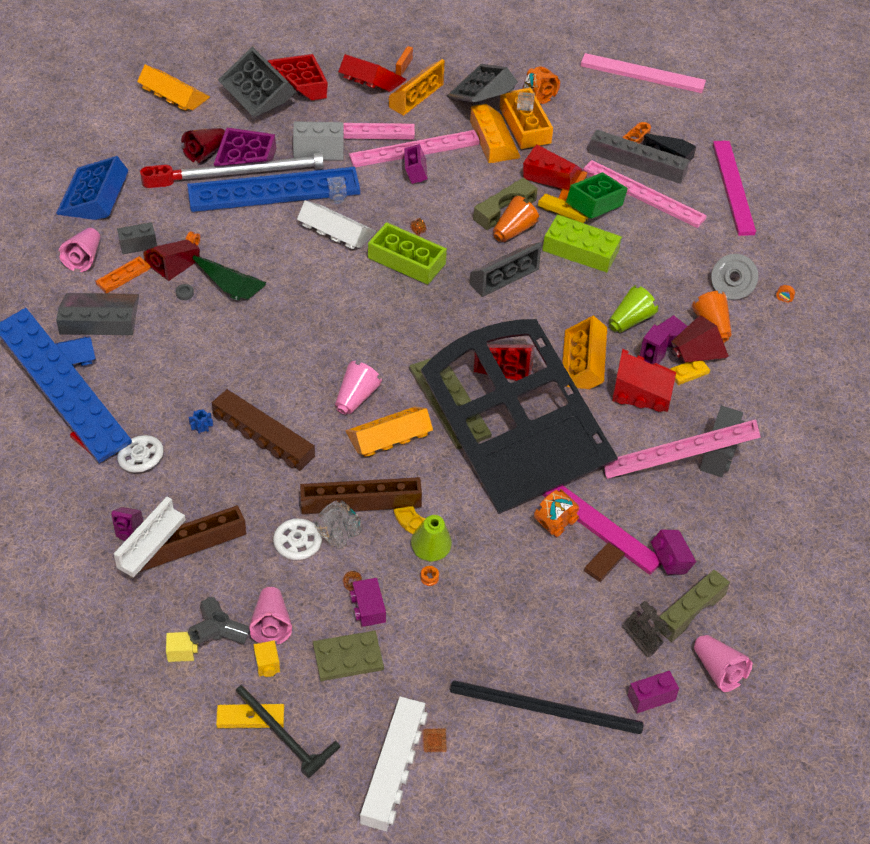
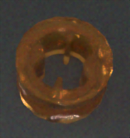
(418, 226)
(351, 574)

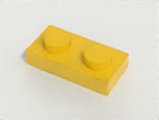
(690, 371)

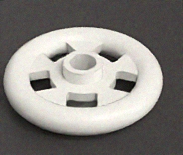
(140, 453)
(292, 552)

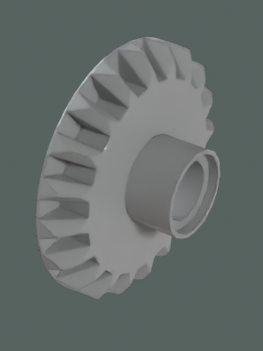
(732, 265)

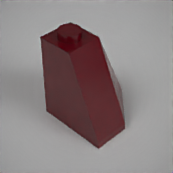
(171, 258)
(699, 342)

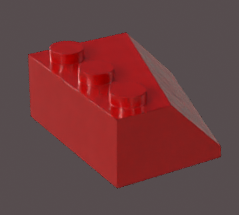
(369, 73)
(303, 74)
(550, 169)
(513, 360)
(643, 383)

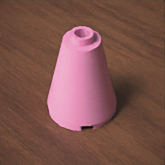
(80, 250)
(356, 387)
(270, 618)
(722, 662)

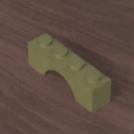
(488, 212)
(705, 593)

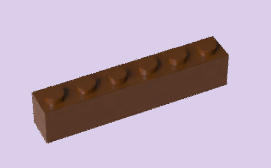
(263, 430)
(362, 494)
(200, 535)

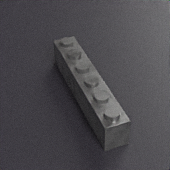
(638, 156)

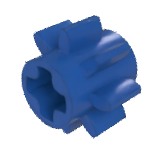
(200, 421)

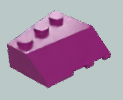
(245, 147)

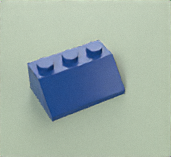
(78, 350)

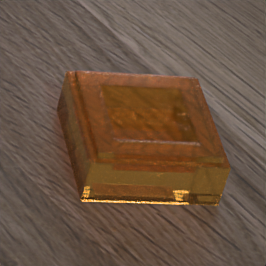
(435, 740)

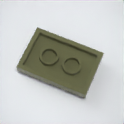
(348, 655)

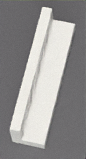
(148, 538)

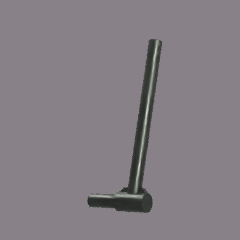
(311, 763)

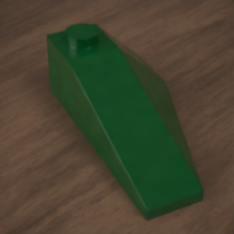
(230, 280)

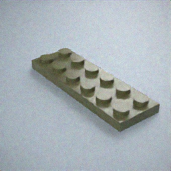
(476, 424)

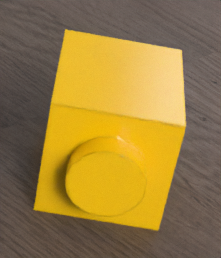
(266, 658)

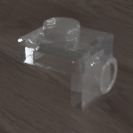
(525, 101)
(337, 190)

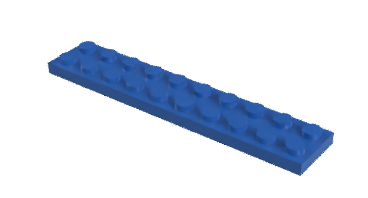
(268, 189)
(63, 386)

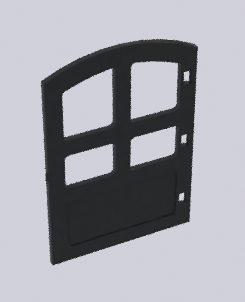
(538, 451)

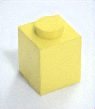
(180, 647)

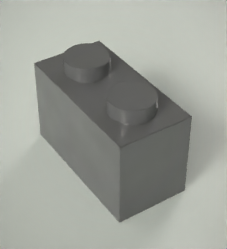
(137, 238)

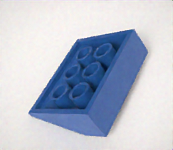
(94, 189)

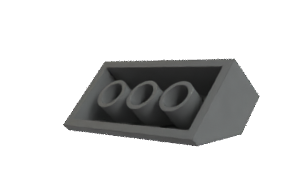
(506, 269)

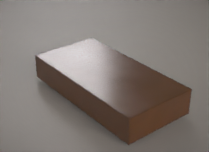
(604, 562)

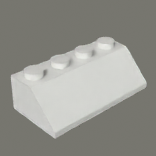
(334, 224)

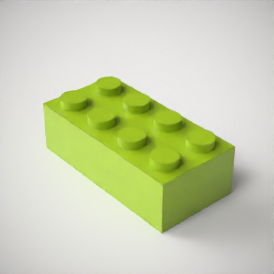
(581, 243)
(407, 253)

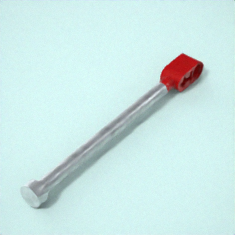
(164, 175)

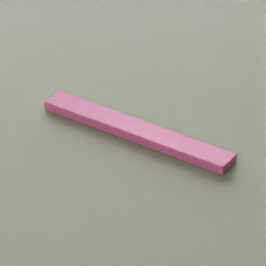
(643, 73)
(429, 146)
(650, 196)
(683, 448)

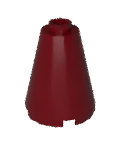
(201, 143)

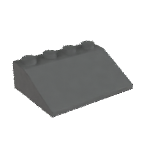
(256, 83)
(484, 83)
(97, 314)

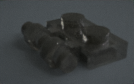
(641, 631)

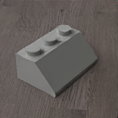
(319, 137)

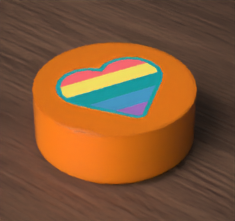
(785, 293)

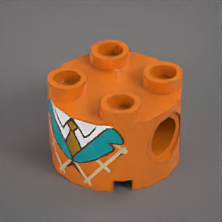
(543, 83)
(557, 512)

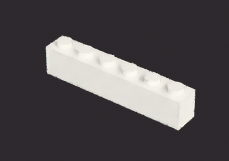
(393, 764)

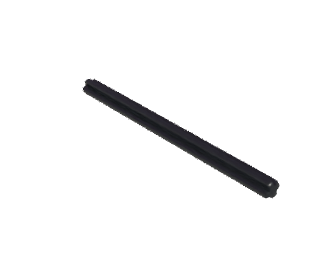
(546, 707)

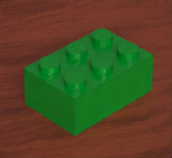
(596, 195)

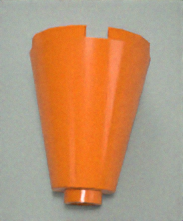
(515, 219)
(715, 309)

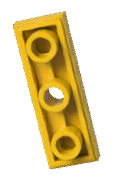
(560, 206)
(237, 716)

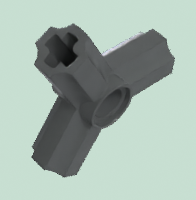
(216, 625)

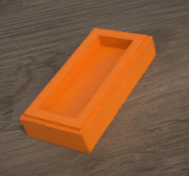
(404, 61)

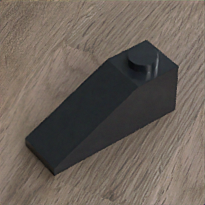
(670, 145)

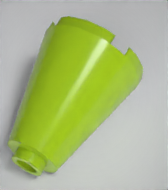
(633, 309)
(431, 539)

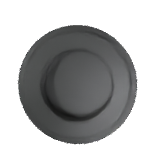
(184, 292)

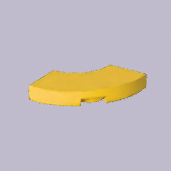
(408, 518)

